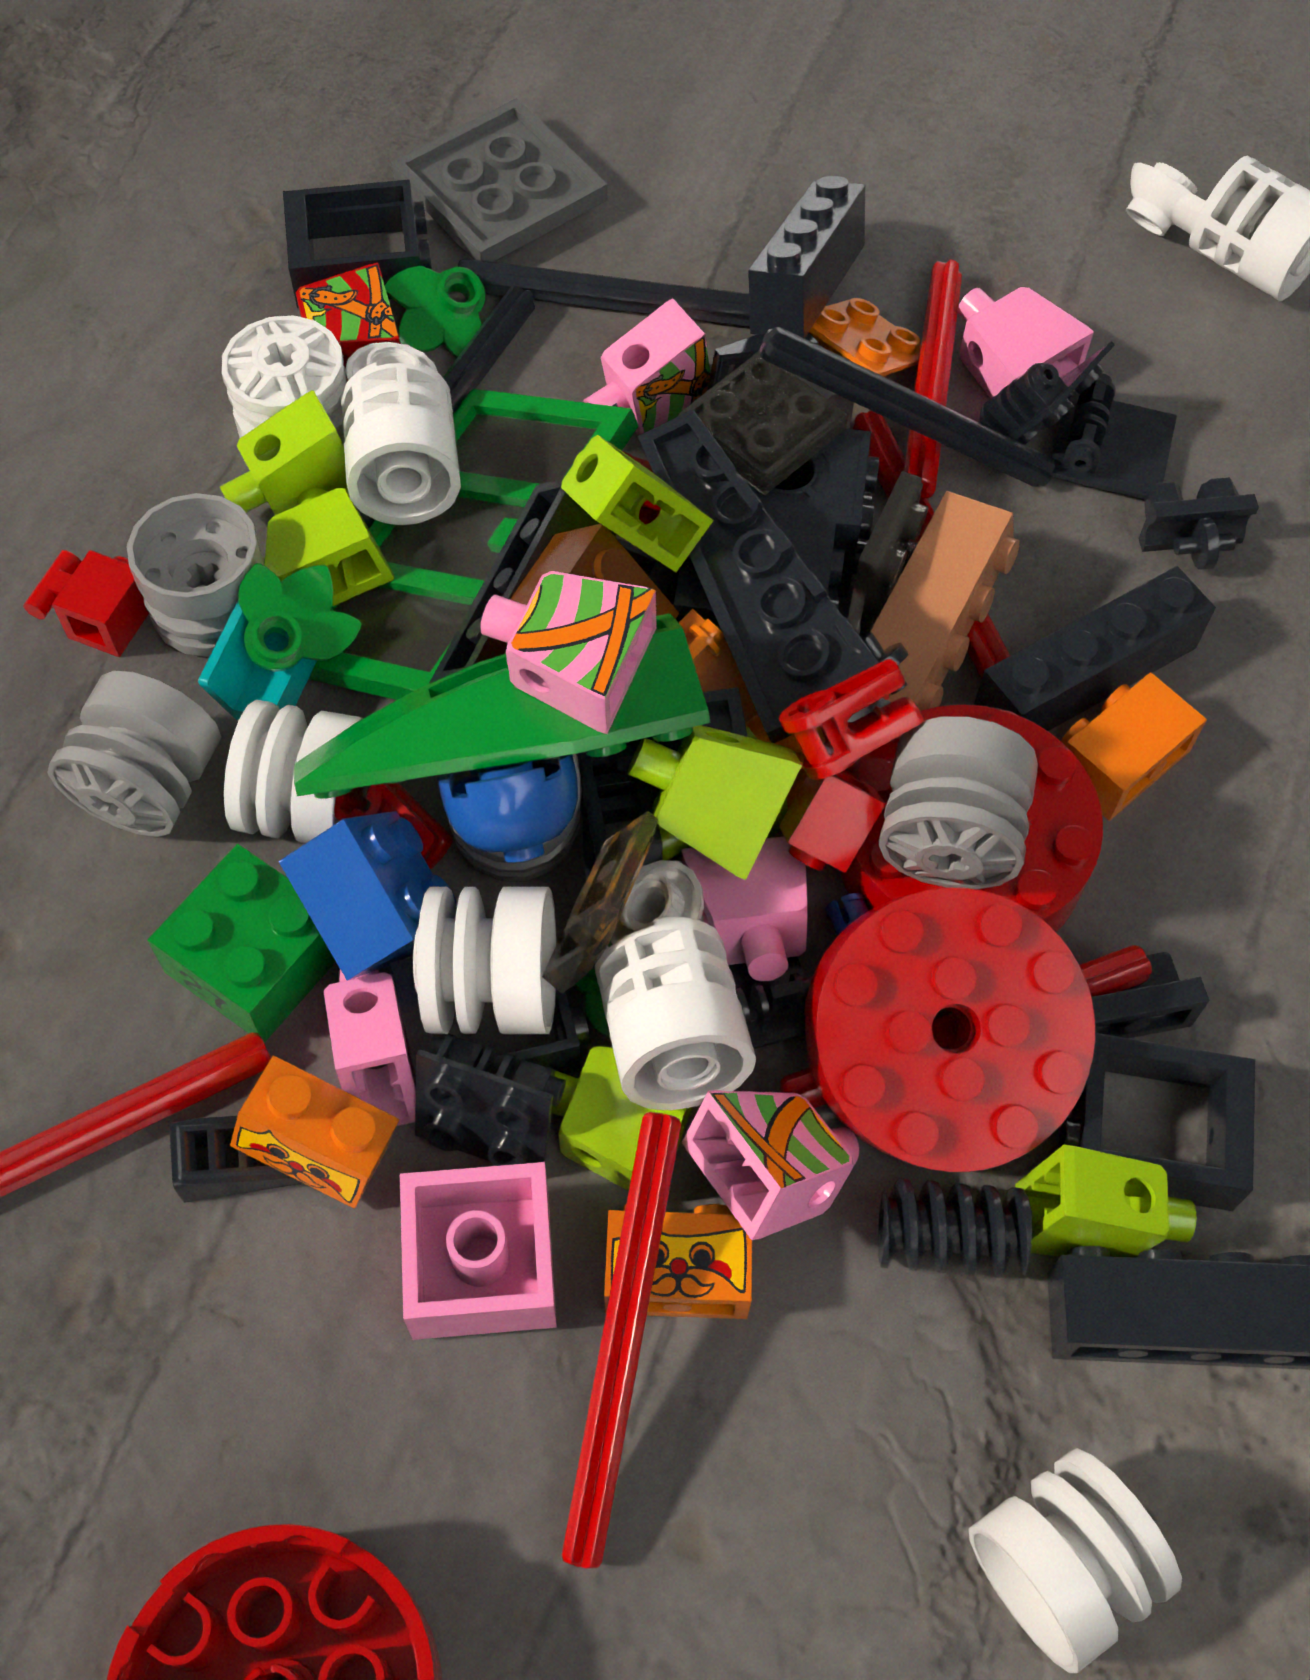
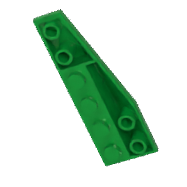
(487, 722)

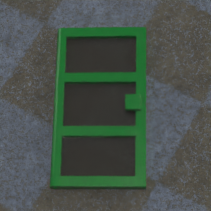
(439, 565)

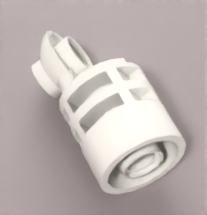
(1249, 223)
(398, 435)
(672, 996)

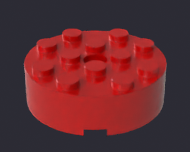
(1061, 837)
(1018, 1039)
(278, 1607)

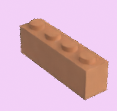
(945, 592)

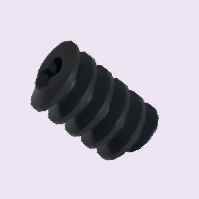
(955, 1226)

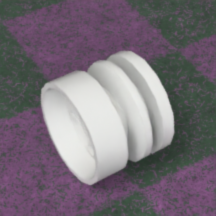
(277, 364)
(261, 771)
(480, 960)
(1075, 1559)

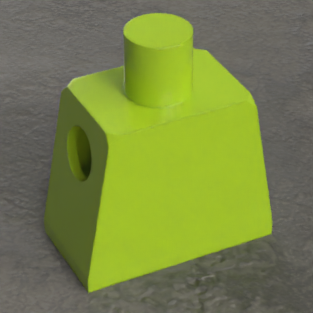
(287, 456)
(612, 492)
(330, 533)
(718, 791)
(601, 1121)
(1103, 1202)

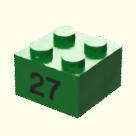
(244, 944)

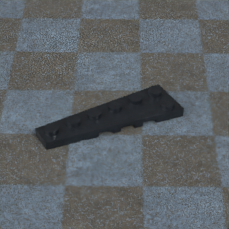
(763, 595)

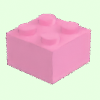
(476, 1251)

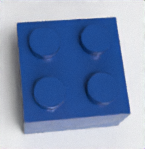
(364, 889)

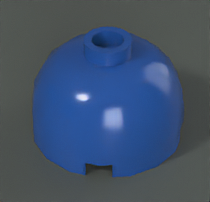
(512, 805)

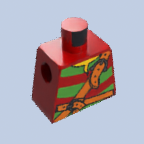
(351, 307)

